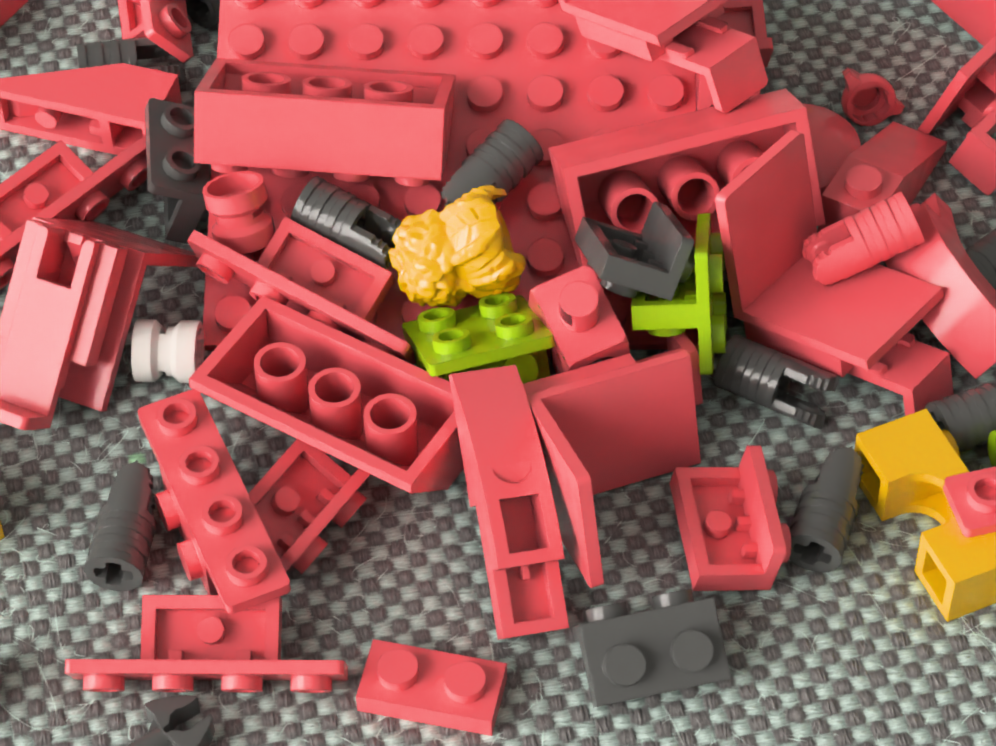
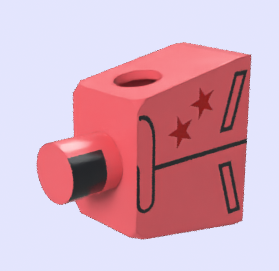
(579, 319)

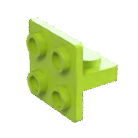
(695, 303)
(481, 337)

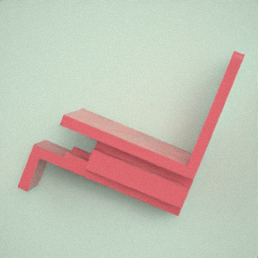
(681, 35)
(974, 93)
(71, 314)
(839, 327)
(613, 429)

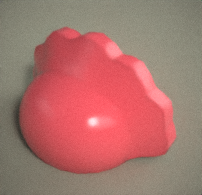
(868, 97)

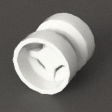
(173, 351)

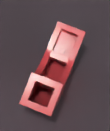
(967, 313)

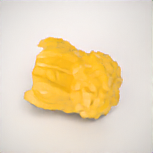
(456, 251)

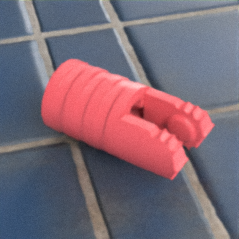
(862, 240)

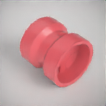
(238, 211)

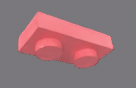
(432, 687)

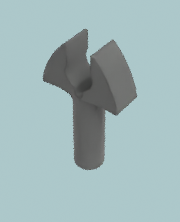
(169, 712)

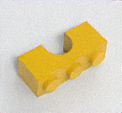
(907, 474)

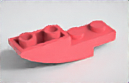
(512, 500)

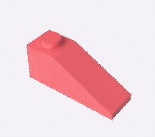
(85, 106)
(884, 165)

